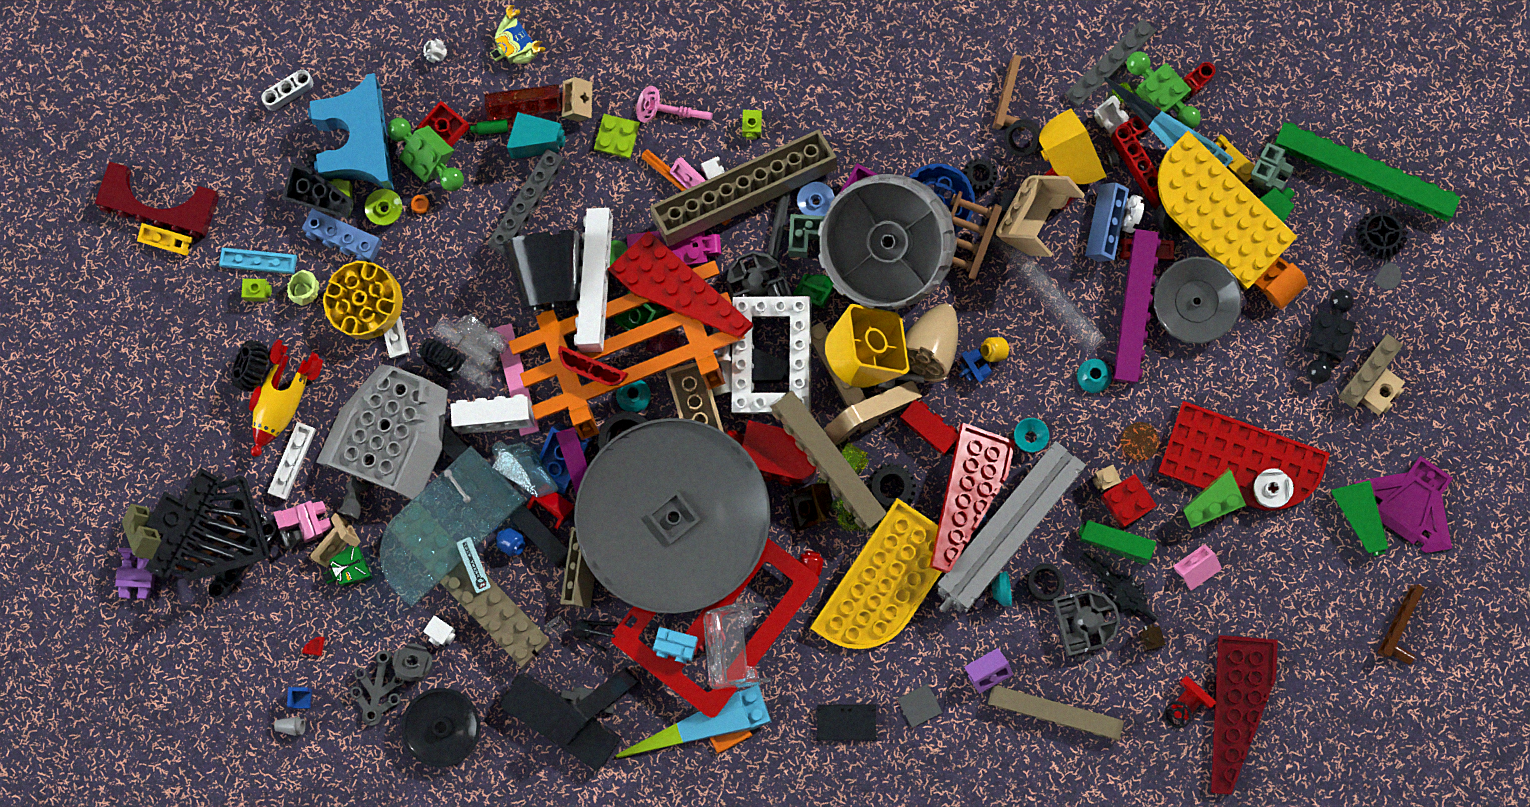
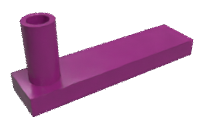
(572, 455)

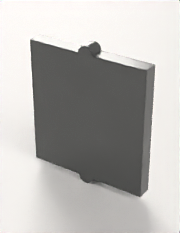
(919, 705)

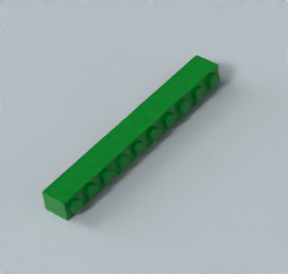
(1367, 172)

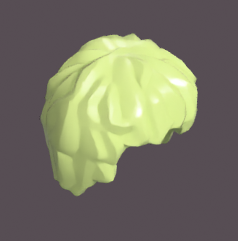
(303, 288)

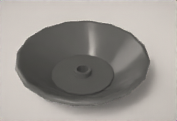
(1203, 280)

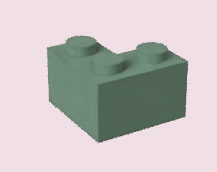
(801, 230)

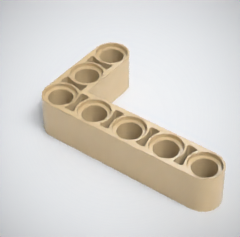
(870, 410)

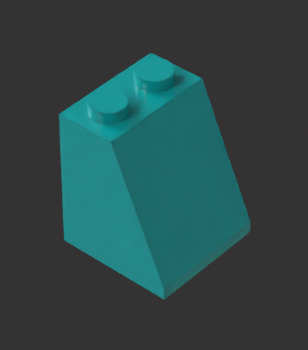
(533, 136)

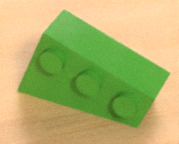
(1215, 500)

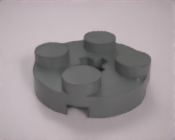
(412, 672)

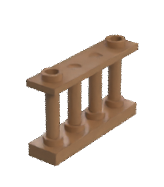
(984, 231)

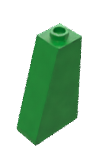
(1362, 511)
(1117, 542)

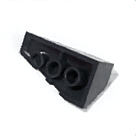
(313, 191)

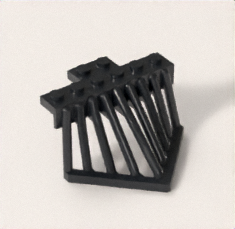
(180, 518)

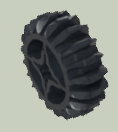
(1366, 236)
(440, 358)
(249, 365)

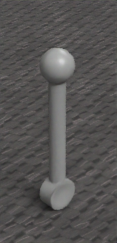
(448, 474)

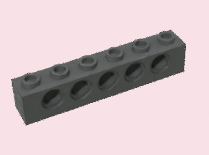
(527, 200)

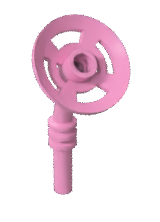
(654, 106)

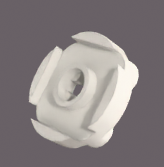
(1132, 213)
(1280, 480)

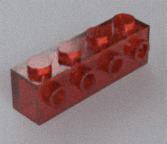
(525, 101)

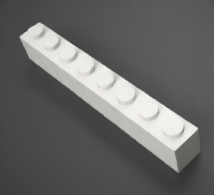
(594, 280)

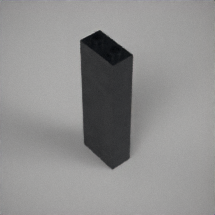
(544, 709)

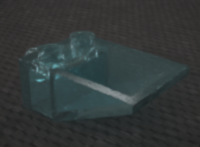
(524, 468)

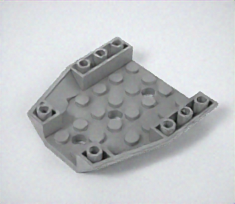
(404, 451)

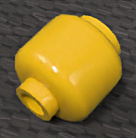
(994, 349)

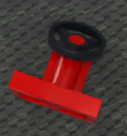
(1188, 702)

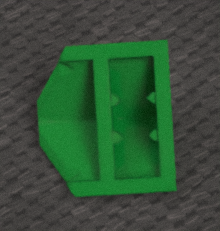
(816, 287)

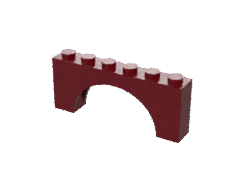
(191, 217)

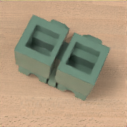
(1270, 167)

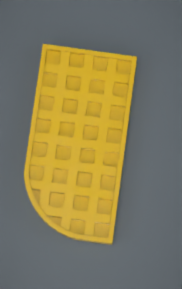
(1220, 211)

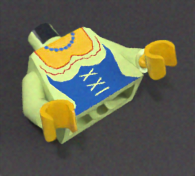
(514, 41)

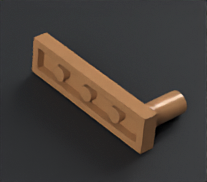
(1001, 116)

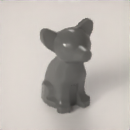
(352, 503)

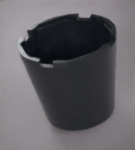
(545, 269)

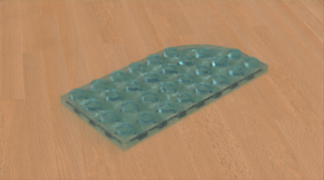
(423, 536)

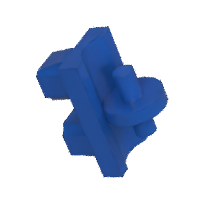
(971, 358)

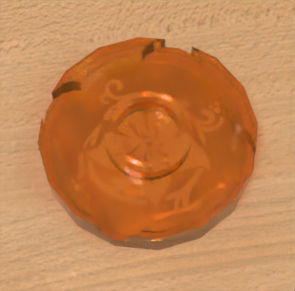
(1134, 441)

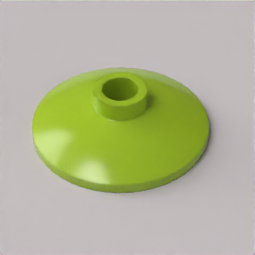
(382, 198)

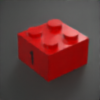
(1128, 501)

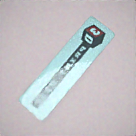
(473, 565)

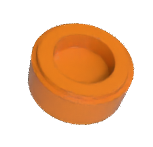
(420, 204)

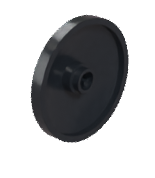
(441, 727)

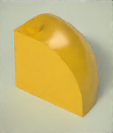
(1070, 149)

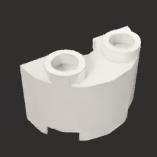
(1110, 116)

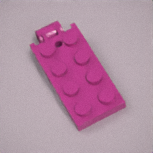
(707, 246)

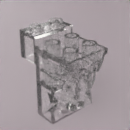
(475, 343)

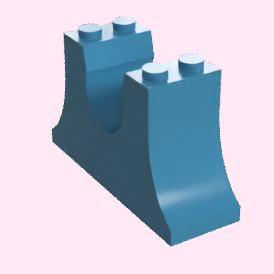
(367, 149)

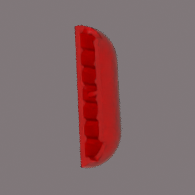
(590, 368)

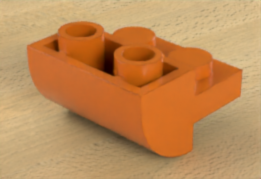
(1281, 282)

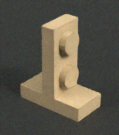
(335, 541)

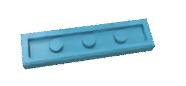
(258, 260)

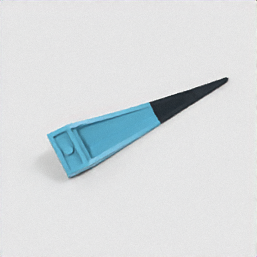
(1164, 126)

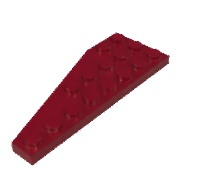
(1242, 687)

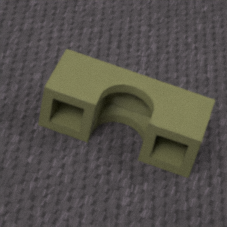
(142, 539)

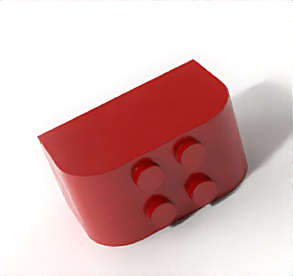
(777, 455)

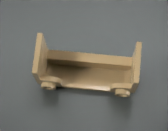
(1031, 208)

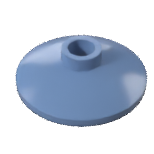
(813, 191)

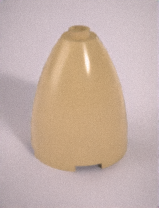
(933, 343)

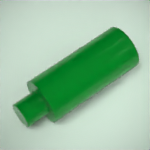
(490, 127)

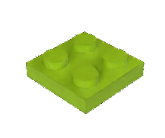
(617, 136)

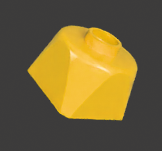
(867, 346)

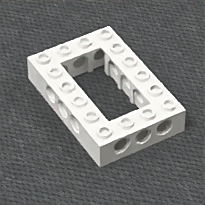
(800, 314)

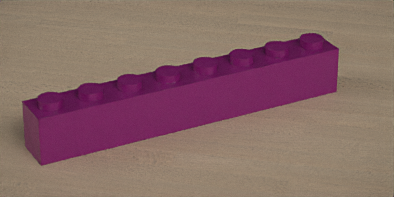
(1135, 306)

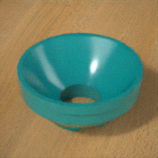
(1087, 382)
(637, 404)
(1031, 425)
(1002, 589)

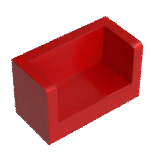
(555, 505)

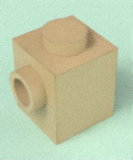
(1106, 479)

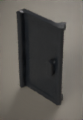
(846, 722)

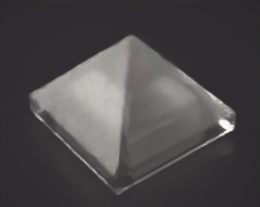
(556, 626)

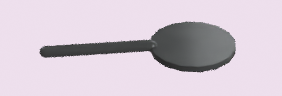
(1389, 275)

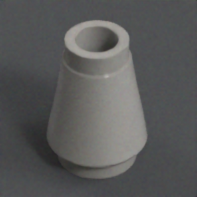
(292, 726)

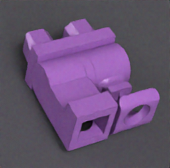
(133, 578)

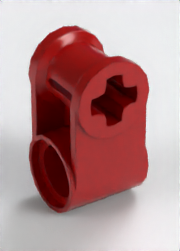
(1197, 80)

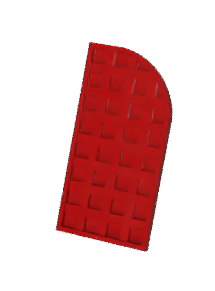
(1209, 443)

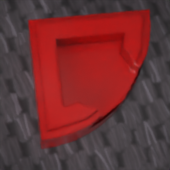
(314, 647)

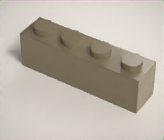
(1370, 371)
(578, 577)

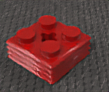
(444, 115)

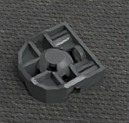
(752, 286)
(1081, 616)

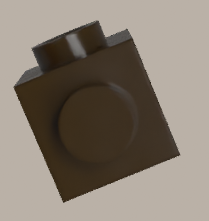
(1151, 638)

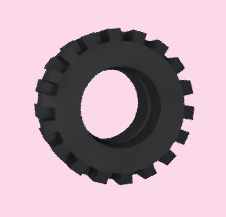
(896, 472)

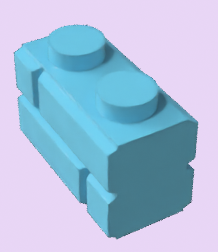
(675, 645)

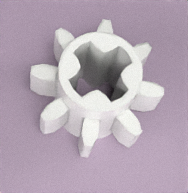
(435, 50)

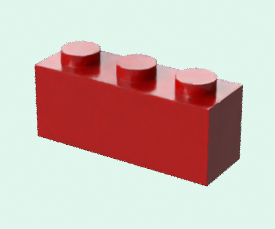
(929, 427)

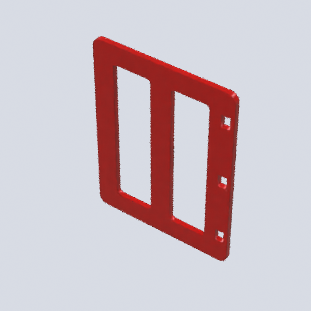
(670, 671)

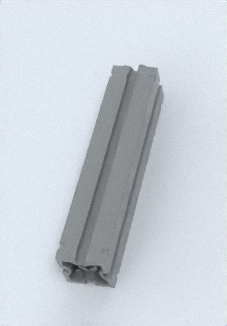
(1009, 528)

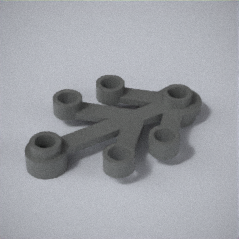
(376, 690)

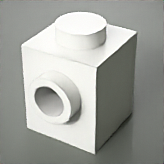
(439, 632)

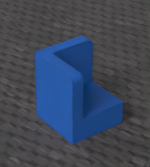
(299, 698)

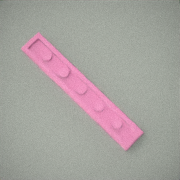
(512, 368)

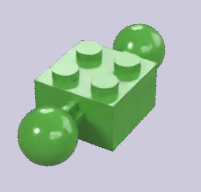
(1163, 89)
(426, 154)

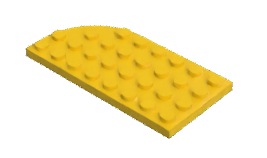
(883, 582)

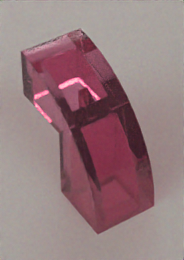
(665, 343)

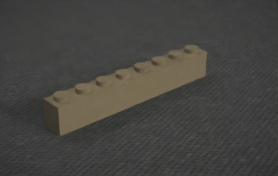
(828, 460)

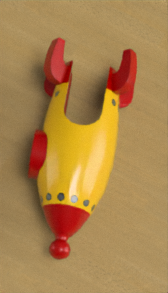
(276, 408)

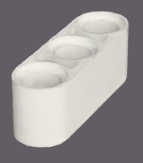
(282, 98)

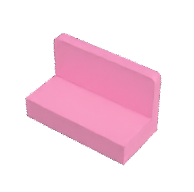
(686, 174)
(1198, 566)

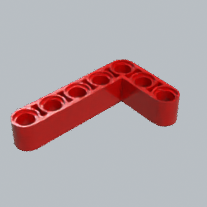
(1140, 157)

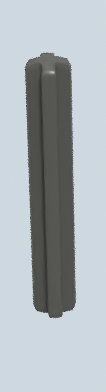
(778, 225)

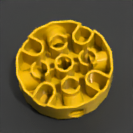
(361, 317)

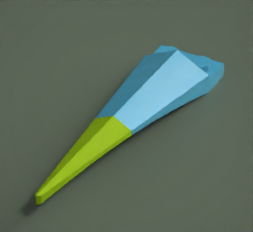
(741, 713)

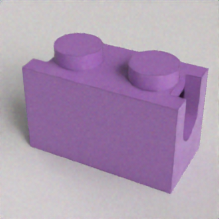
(988, 670)

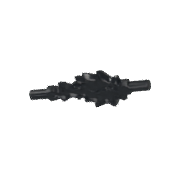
(1124, 592)

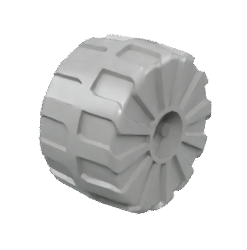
(856, 249)

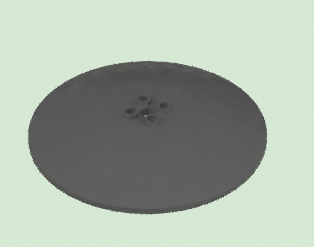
(662, 471)

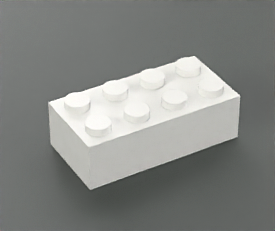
(492, 415)

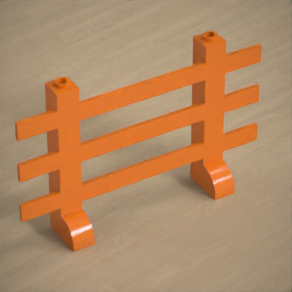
(576, 397)

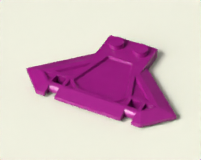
(1415, 504)

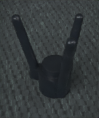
(584, 630)

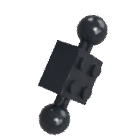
(1330, 336)

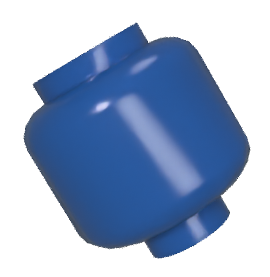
(510, 542)

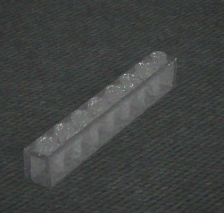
(1050, 295)

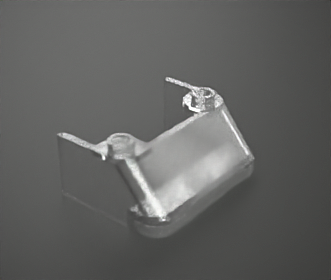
(727, 648)

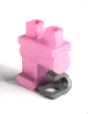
(306, 518)

